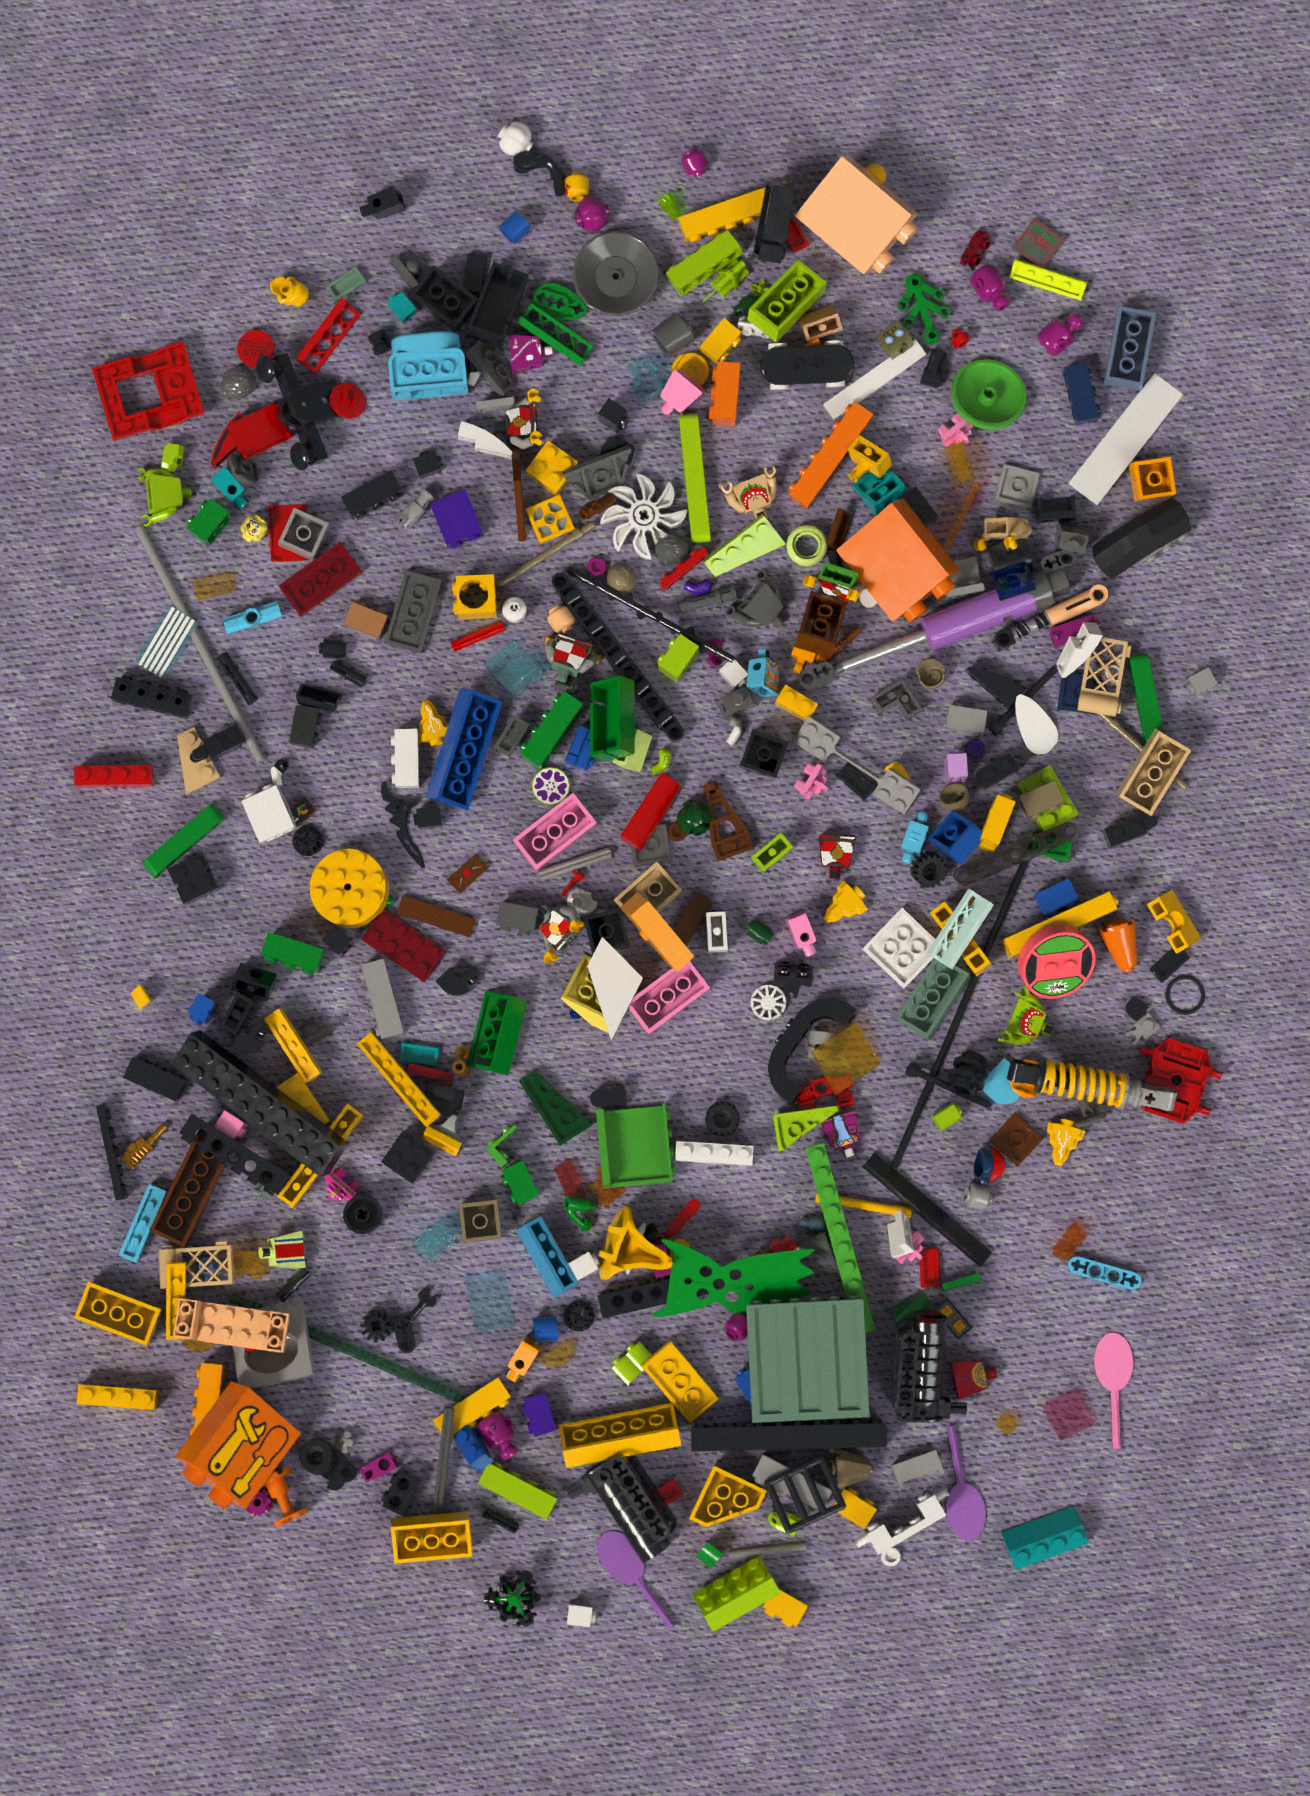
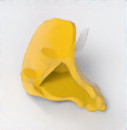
(628, 1249)

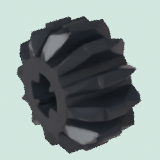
(382, 1324)

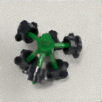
(508, 1609)

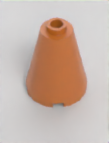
(1121, 942)

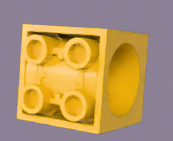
(487, 609)

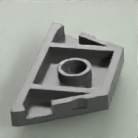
(599, 474)

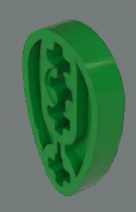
(559, 293)

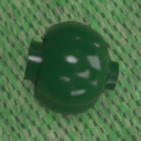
(694, 818)

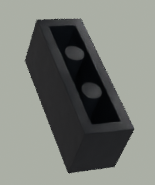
(372, 495)
(155, 1078)

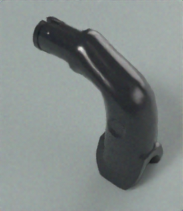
(525, 162)

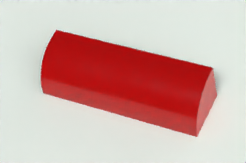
(651, 811)

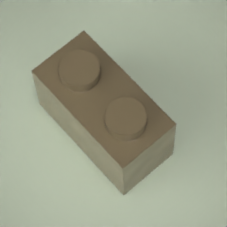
(1040, 800)

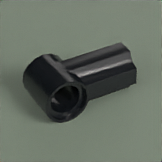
(933, 371)

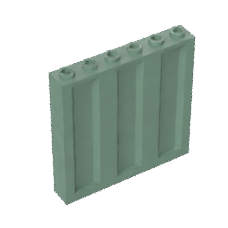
(807, 1359)

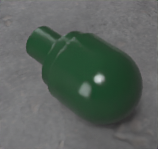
(745, 304)

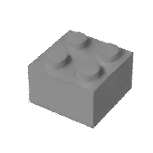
(303, 534)

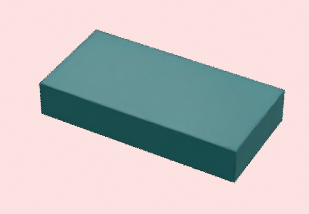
(419, 1054)

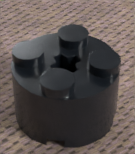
(352, 1211)

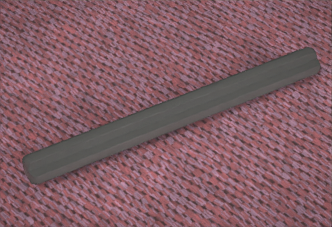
(443, 1461)

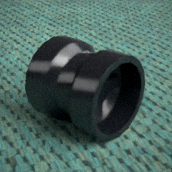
(379, 342)

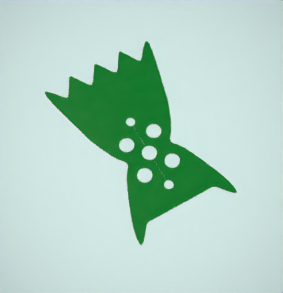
(770, 1274)

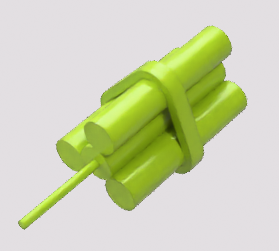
(729, 278)

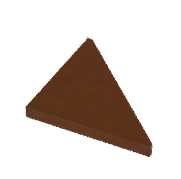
(518, 492)

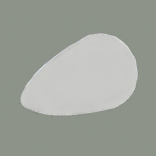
(1035, 726)

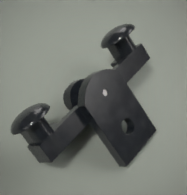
(301, 408)

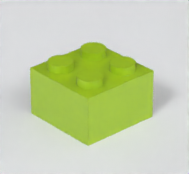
(678, 657)

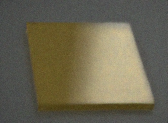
(845, 1058)

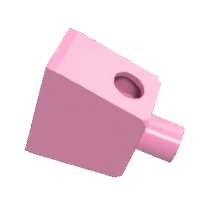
(679, 392)
(800, 924)

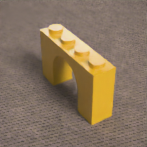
(996, 822)

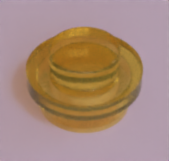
(1006, 1423)

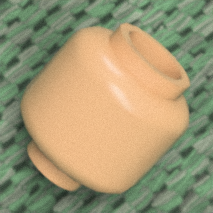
(561, 619)

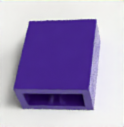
(456, 519)

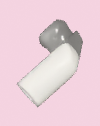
(736, 732)

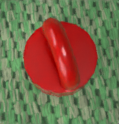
(960, 340)

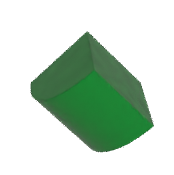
(709, 1554)

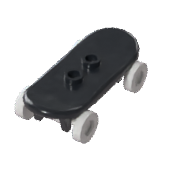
(807, 364)

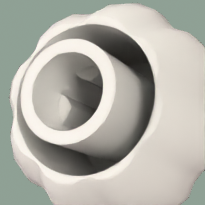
(515, 138)

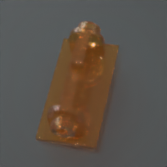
(1065, 1250)

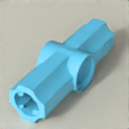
(240, 621)

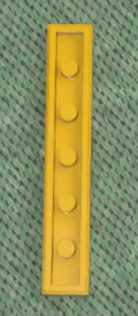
(398, 1079)

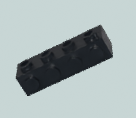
(151, 697)

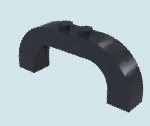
(796, 1030)

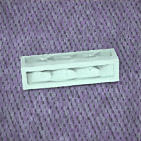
(962, 931)

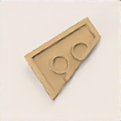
(194, 774)

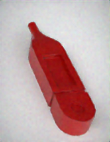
(682, 1218)

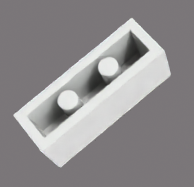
(405, 758)

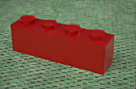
(113, 776)

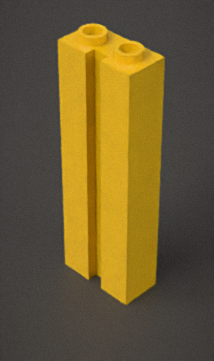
(1076, 917)

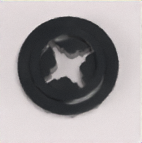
(314, 847)
(581, 1325)

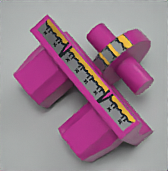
(339, 1188)

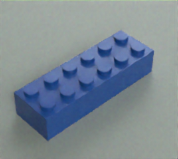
(464, 749)

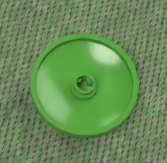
(988, 394)

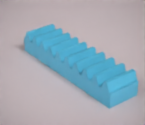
(139, 1229)

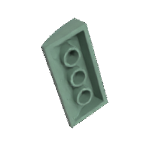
(933, 998)

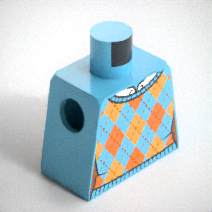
(763, 675)

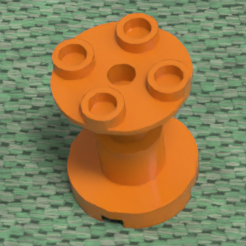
(277, 1489)

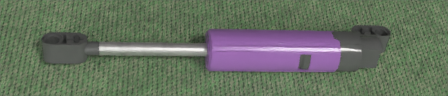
(961, 619)

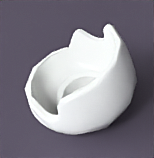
(581, 902)

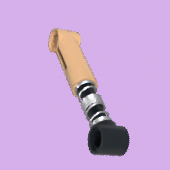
(1052, 616)

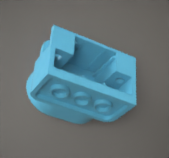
(427, 366)

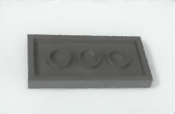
(413, 612)

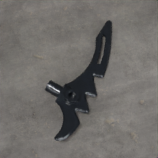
(399, 808)

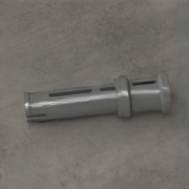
(718, 597)

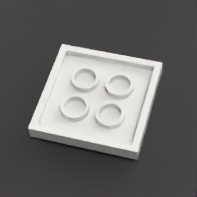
(901, 948)

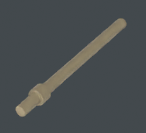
(577, 534)
(1114, 724)

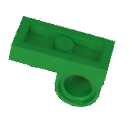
(1060, 854)

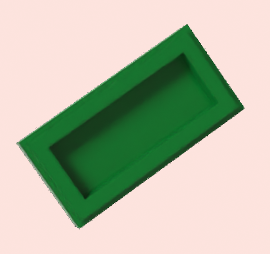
(960, 1282)

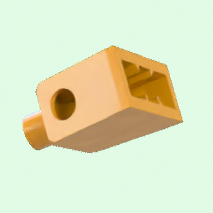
(527, 1353)

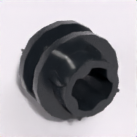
(968, 1073)

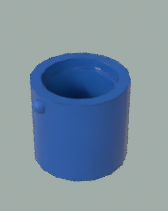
(514, 227)
(545, 1329)

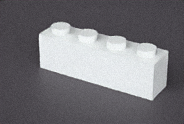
(714, 1153)

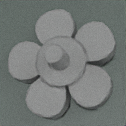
(344, 1442)

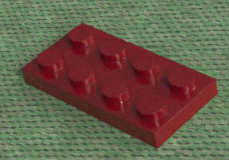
(320, 579)
(403, 945)

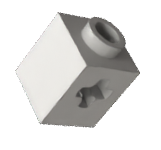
(1201, 682)

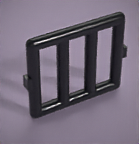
(823, 1511)

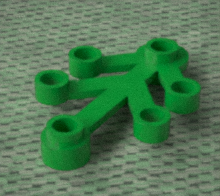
(922, 305)

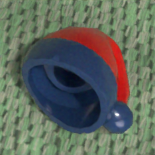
(988, 1165)

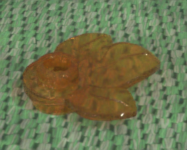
(606, 1196)

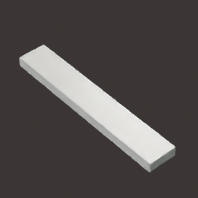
(874, 380)

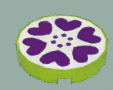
(550, 786)

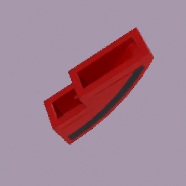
(224, 445)

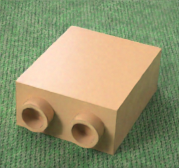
(858, 216)

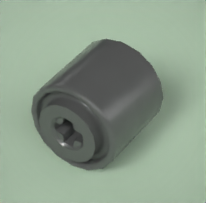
(672, 335)

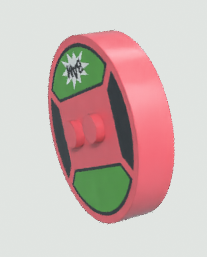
(1056, 961)

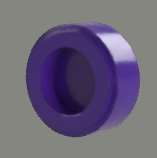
(975, 748)

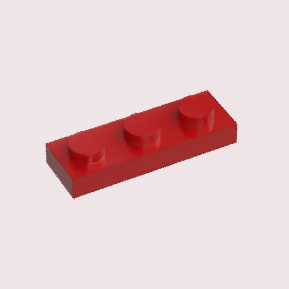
(683, 568)

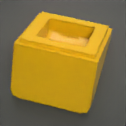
(141, 997)

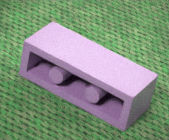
(955, 767)

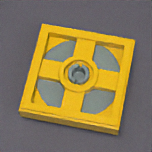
(550, 519)

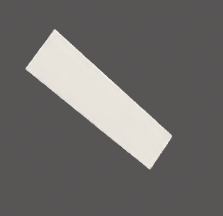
(1125, 439)

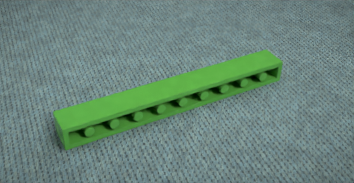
(837, 1228)

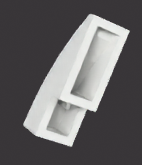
(483, 440)
(1078, 648)

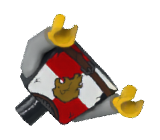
(522, 422)

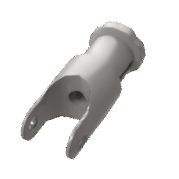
(415, 509)

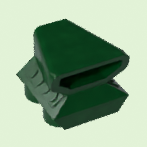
(908, 1307)

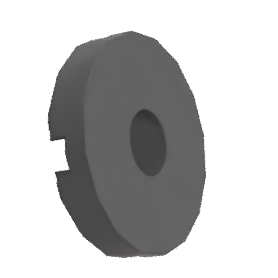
(243, 470)

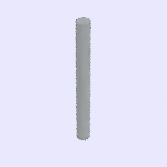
(767, 1550)

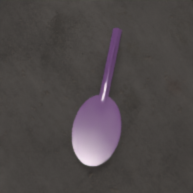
(964, 1504)
(625, 1566)

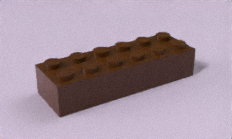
(189, 1193)

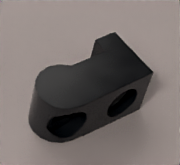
(608, 1099)

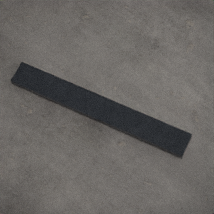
(927, 1209)

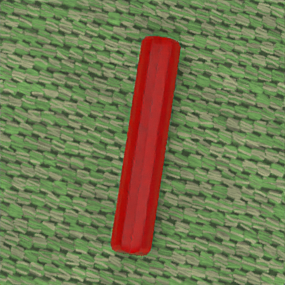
(477, 636)

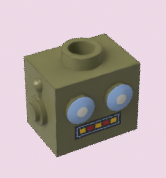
(895, 340)

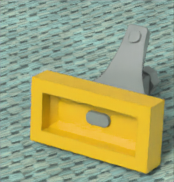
(444, 1136)

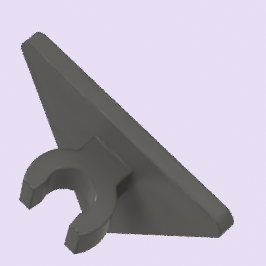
(819, 1244)

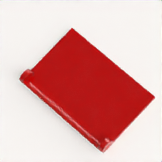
(258, 431)
(277, 521)

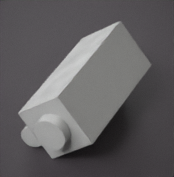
(918, 1466)

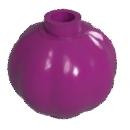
(591, 214)

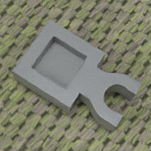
(1144, 1027)

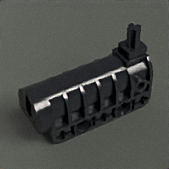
(924, 1370)
(630, 1503)

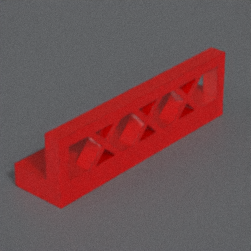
(321, 333)

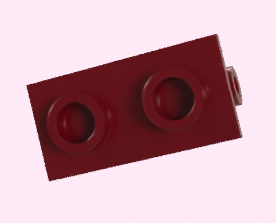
(980, 242)

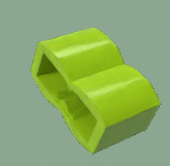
(947, 1116)
(630, 1365)

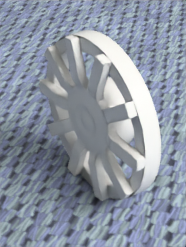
(768, 1002)

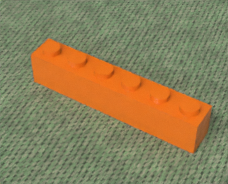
(830, 455)

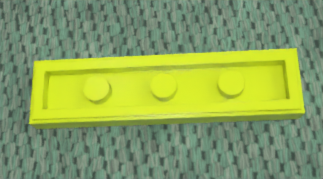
(1048, 279)

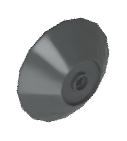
(611, 255)

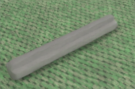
(574, 863)

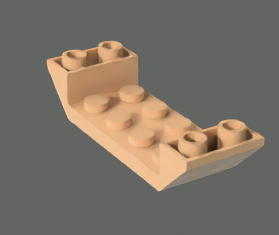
(231, 1325)

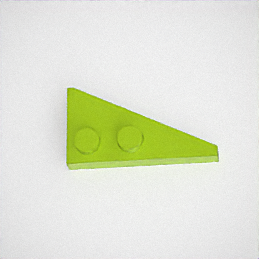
(796, 1124)

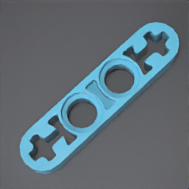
(1103, 1276)

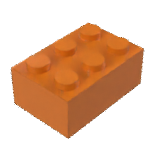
(724, 393)

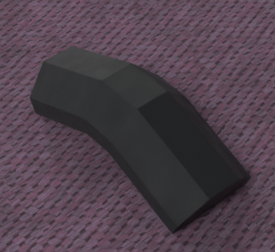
(1141, 537)

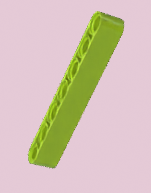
(694, 478)

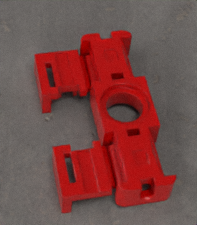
(807, 1100)

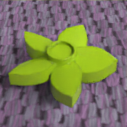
(759, 290)

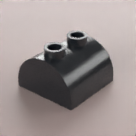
(1002, 558)

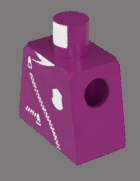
(527, 353)

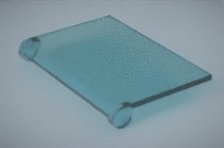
(490, 1301)

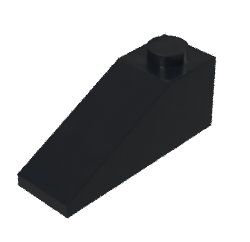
(999, 686)

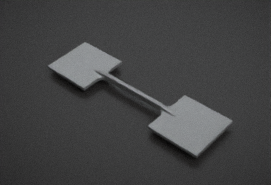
(822, 741)

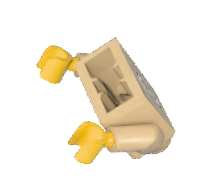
(1003, 528)

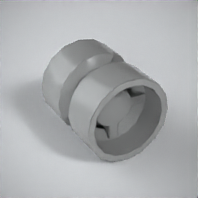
(817, 1038)

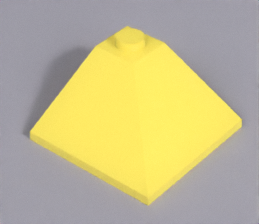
(582, 995)

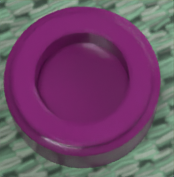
(597, 566)

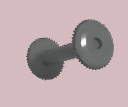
(1084, 1104)

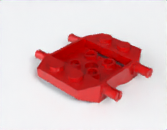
(1192, 1080)

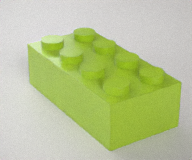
(787, 300)
(736, 1593)

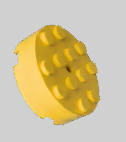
(331, 884)

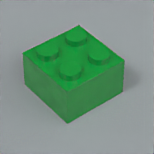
(208, 522)

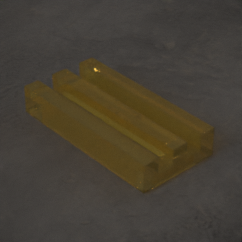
(203, 597)

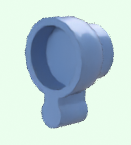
(213, 1266)

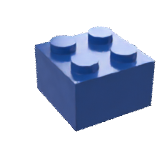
(956, 837)

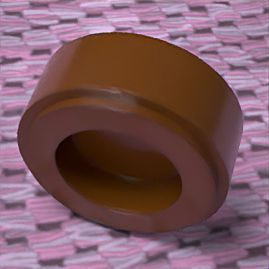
(676, 833)

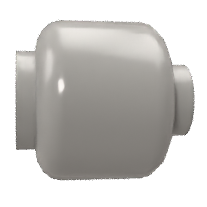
(977, 1196)

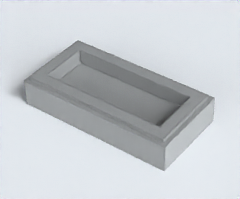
(495, 404)

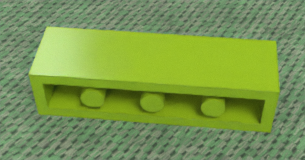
(704, 263)
(517, 1490)

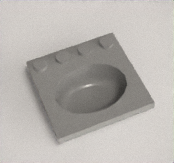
(269, 1368)

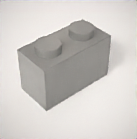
(966, 719)

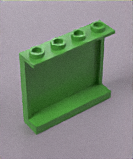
(635, 1146)

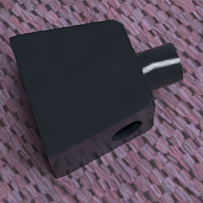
(390, 203)

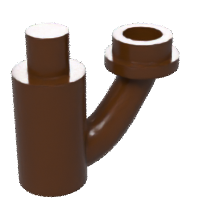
(598, 506)

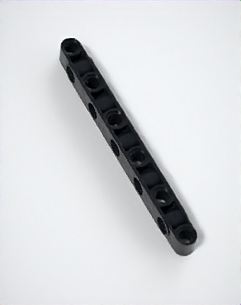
(617, 656)

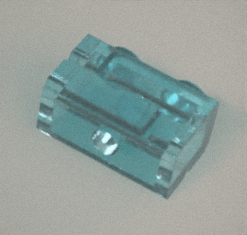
(434, 1241)

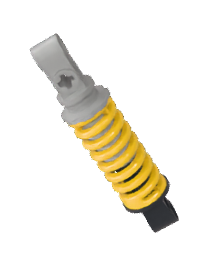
(1091, 1083)

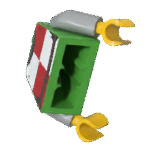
(836, 582)

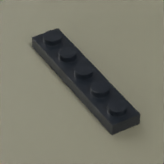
(112, 1152)

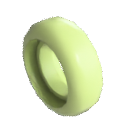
(807, 560)

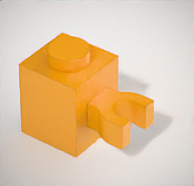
(803, 657)

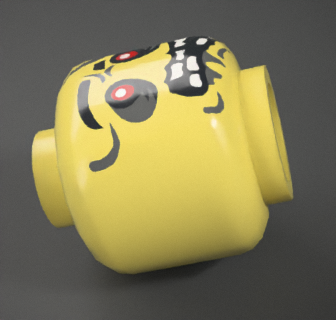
(254, 528)

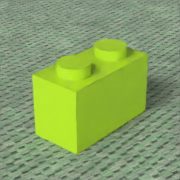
(772, 853)

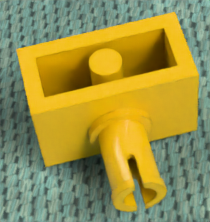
(868, 458)

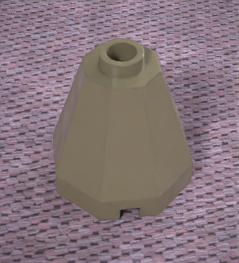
(848, 1467)

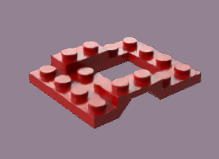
(174, 384)

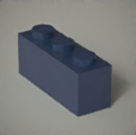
(1081, 393)

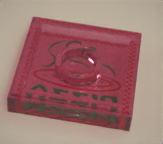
(1068, 1415)

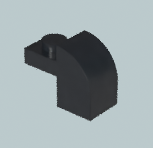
(453, 985)

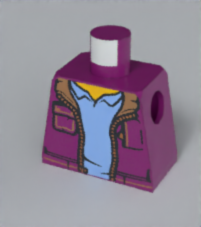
(842, 1132)

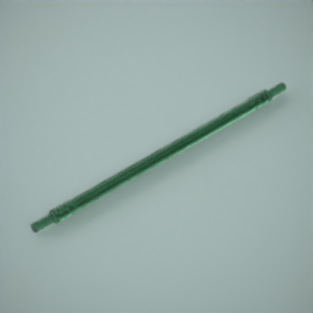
(369, 1358)

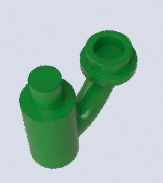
(575, 1204)

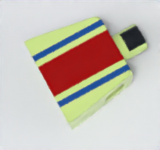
(285, 1251)

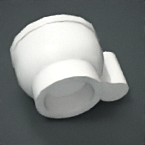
(1113, 669)

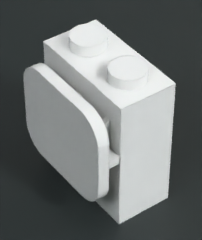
(269, 813)

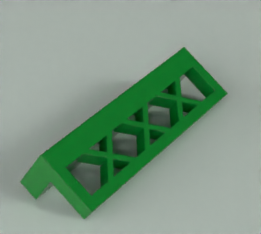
(550, 339)

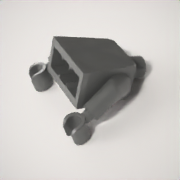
(761, 605)

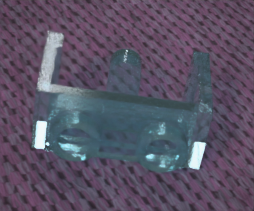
(652, 369)

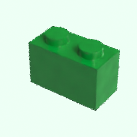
(520, 1183)

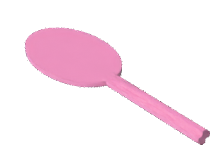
(1114, 1368)

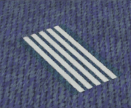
(166, 642)

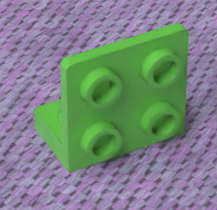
(499, 1156)

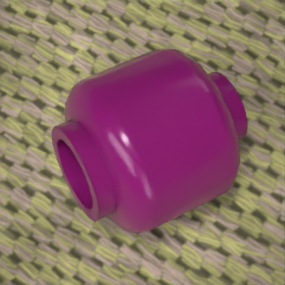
(694, 162)
(736, 1327)

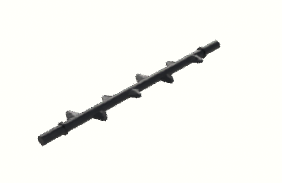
(643, 612)

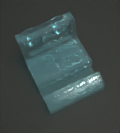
(514, 669)

